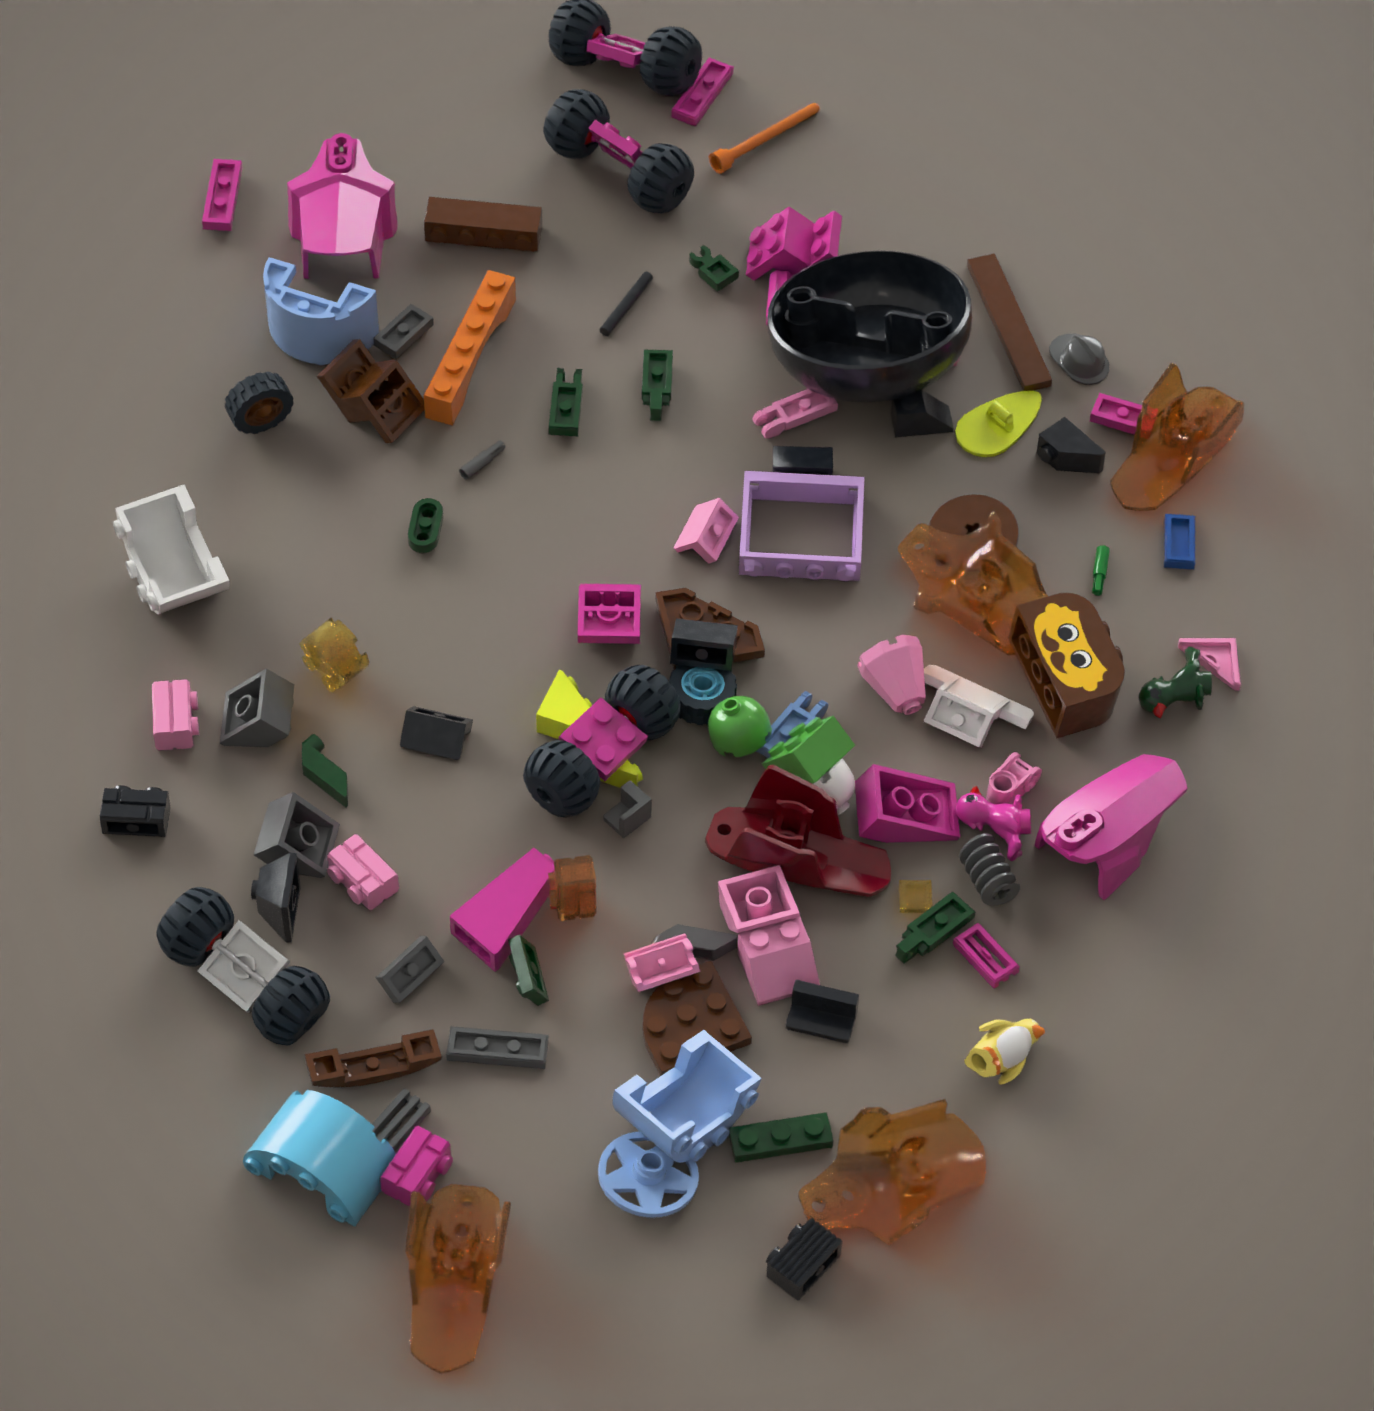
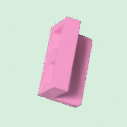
(707, 529)

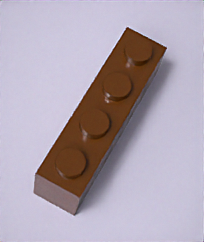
(483, 224)

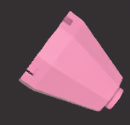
(896, 673)

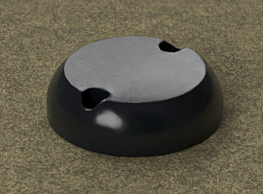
(870, 325)

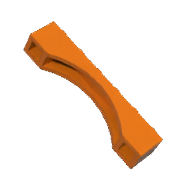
(451, 380)

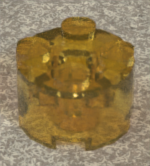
(333, 654)

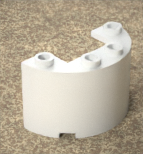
(168, 551)

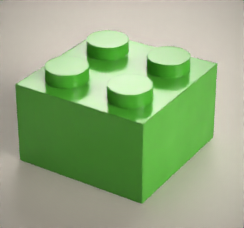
(811, 749)

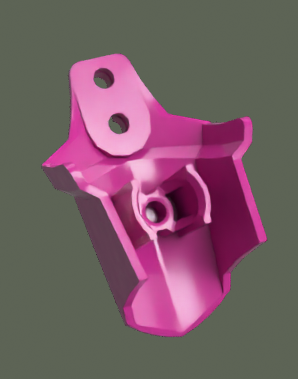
(342, 204)

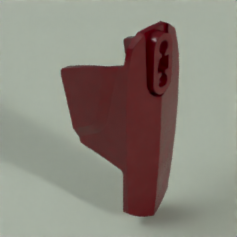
(800, 830)

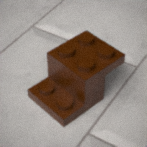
(372, 391)

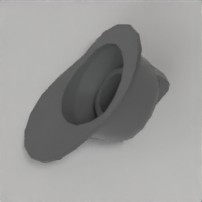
(1080, 357)

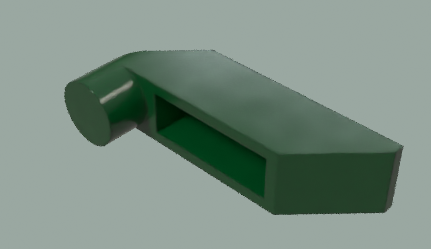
(323, 771)

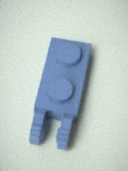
(790, 718)

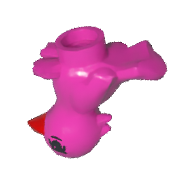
(1005, 819)

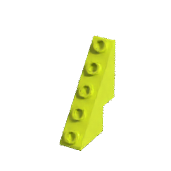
(562, 708)

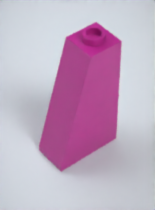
(503, 908)

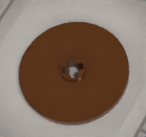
(971, 513)

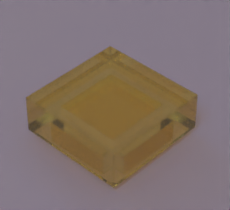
(915, 896)

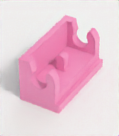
(661, 962)

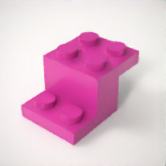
(792, 242)
(609, 613)

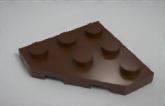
(684, 604)

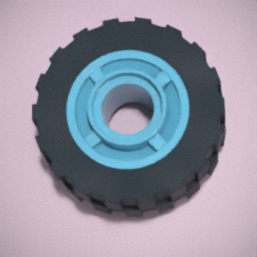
(701, 691)

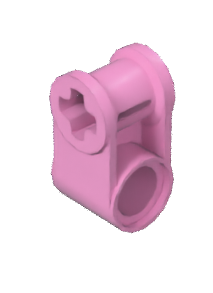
(1012, 779)

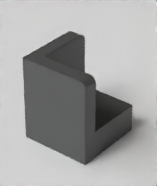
(631, 811)

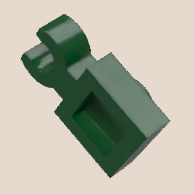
(714, 271)

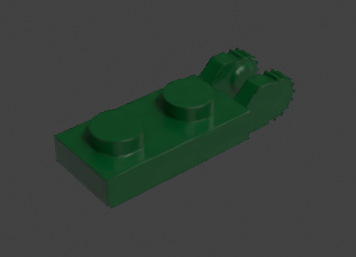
(566, 404)

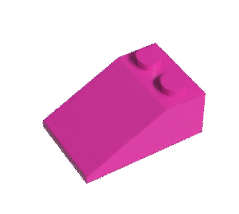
(905, 807)

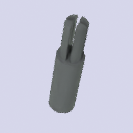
(481, 460)

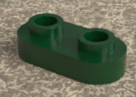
(423, 527)

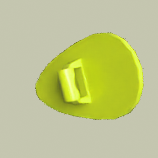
(998, 423)

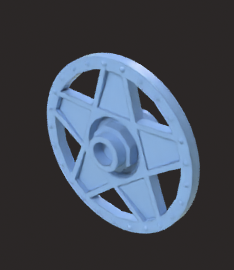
(647, 1175)

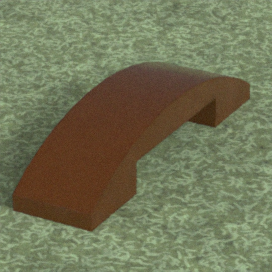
(374, 1064)

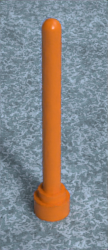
(722, 159)

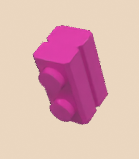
(416, 1166)

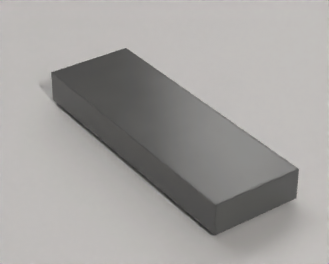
(497, 1047)

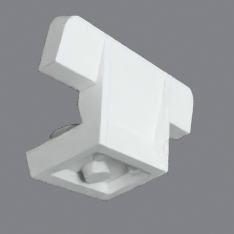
(968, 708)

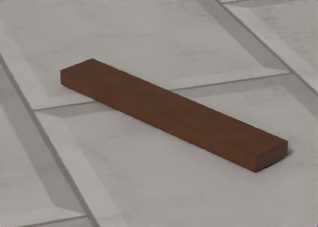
(1009, 322)

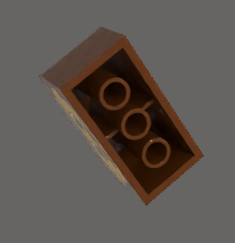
(1068, 661)

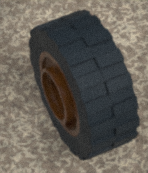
(259, 402)

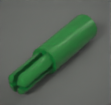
(1100, 569)

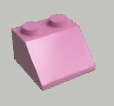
(756, 900)
(776, 958)

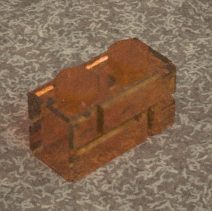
(573, 888)

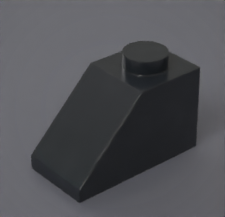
(920, 415)
(1069, 449)

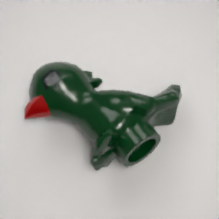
(1185, 685)

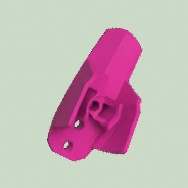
(1114, 818)

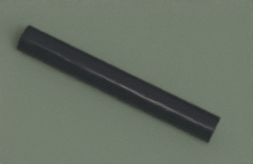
(626, 303)

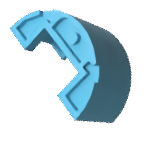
(326, 1151)

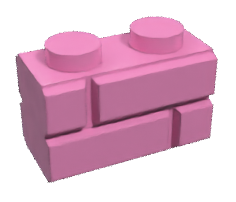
(173, 714)
(362, 873)

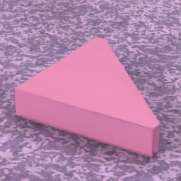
(1217, 656)

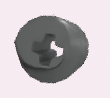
(988, 870)

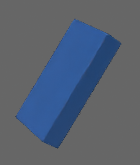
(1179, 541)

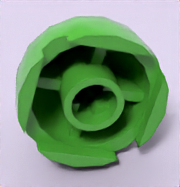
(738, 726)

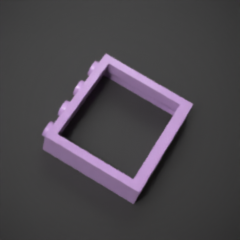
(802, 489)

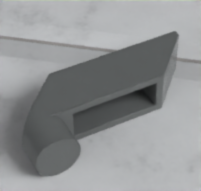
(705, 942)

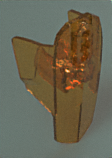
(1173, 441)
(452, 1273)

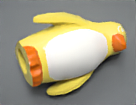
(1003, 1048)

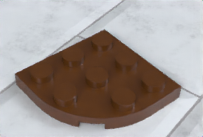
(685, 1009)

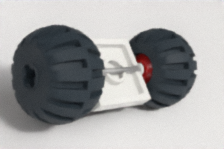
(242, 965)

